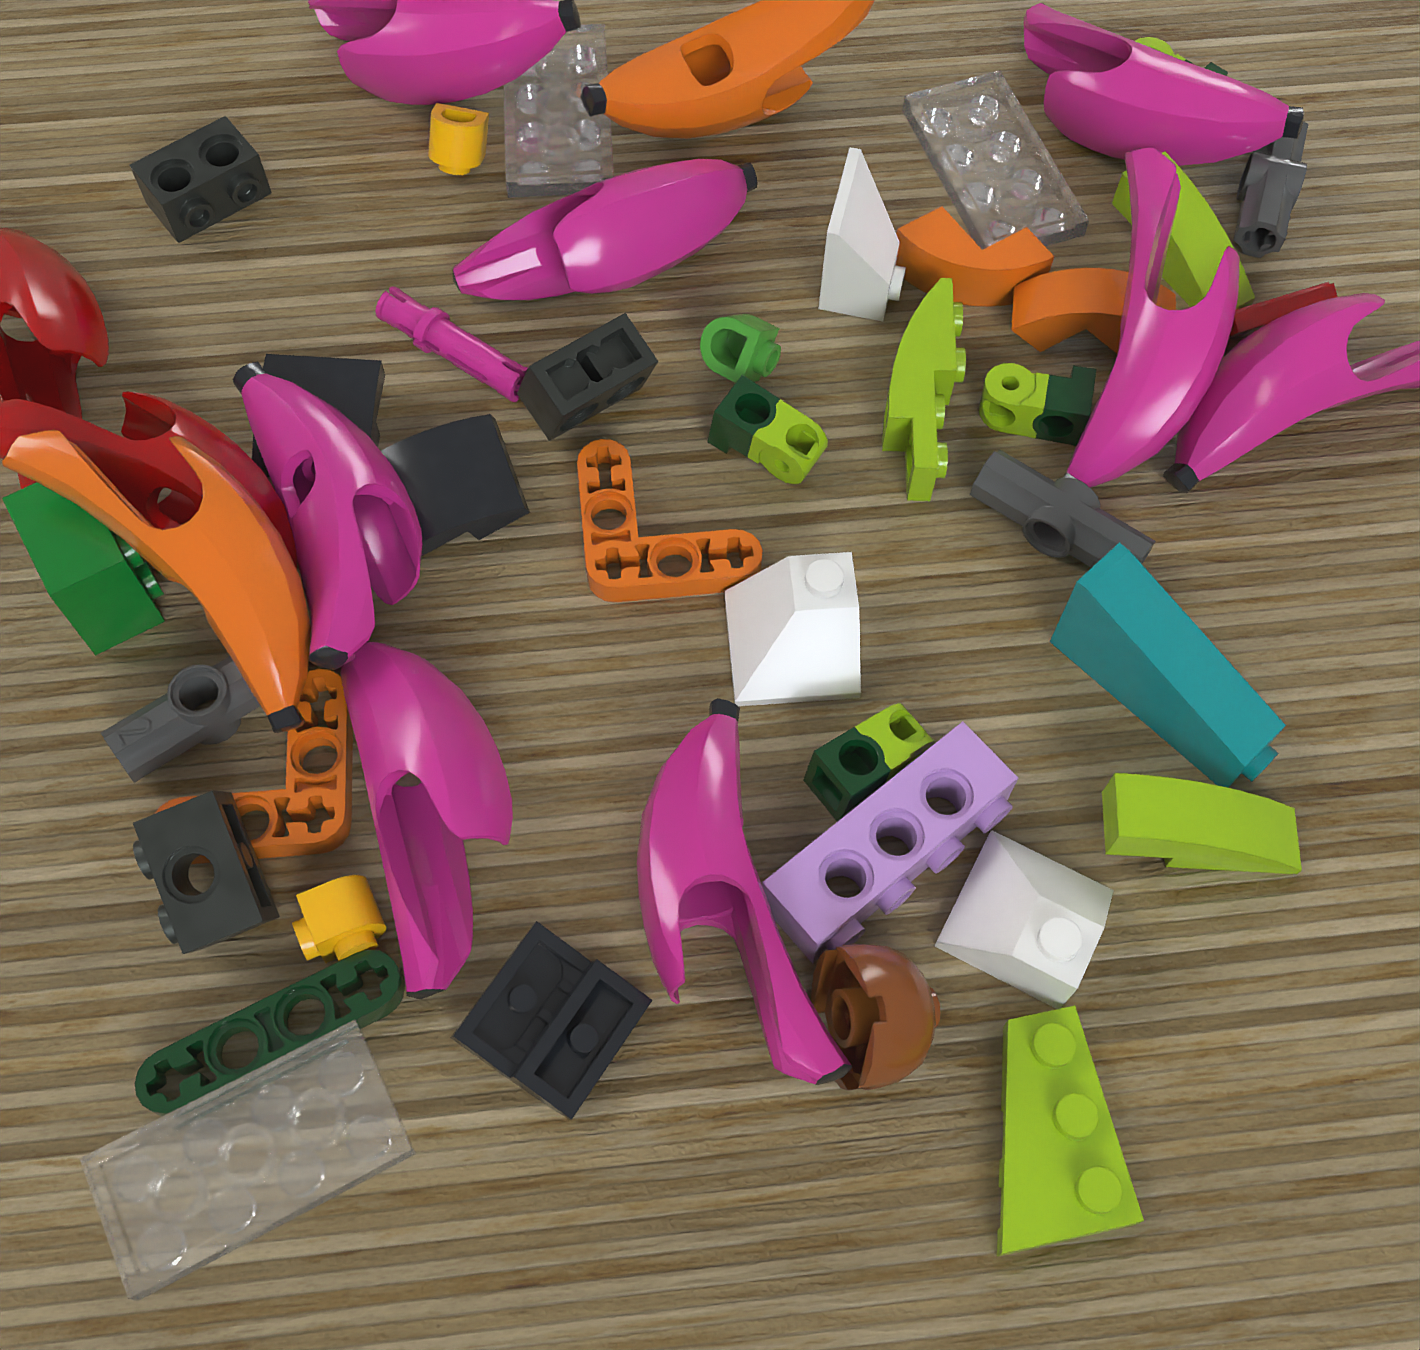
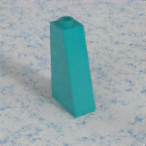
(1165, 669)

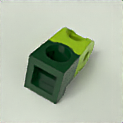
(1038, 403)
(767, 431)
(865, 759)

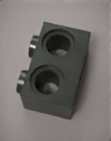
(201, 179)
(586, 376)

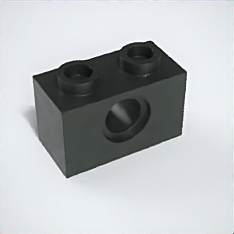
(239, 892)

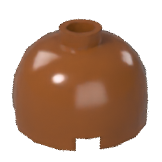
(875, 1012)

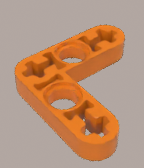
(626, 548)
(303, 789)

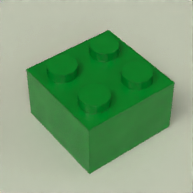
(86, 568)

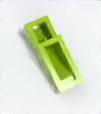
(1194, 243)
(1198, 825)

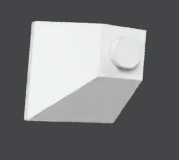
(860, 248)
(795, 632)
(1027, 920)

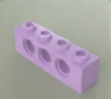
(953, 768)

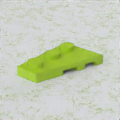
(1059, 1145)

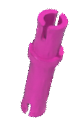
(436, 334)

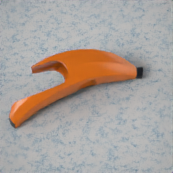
(725, 71)
(223, 556)

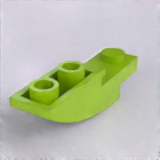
(922, 386)

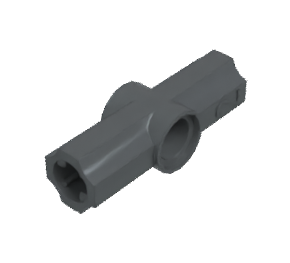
(1269, 194)
(1055, 515)
(172, 726)

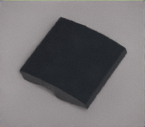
(344, 383)
(459, 480)
(552, 1020)

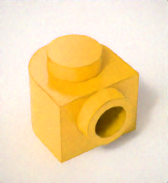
(457, 138)
(338, 919)

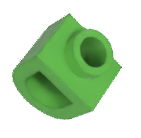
(740, 347)

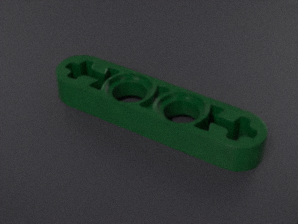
(270, 1024)

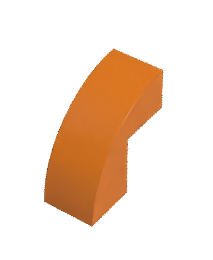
(940, 248)
(1073, 300)

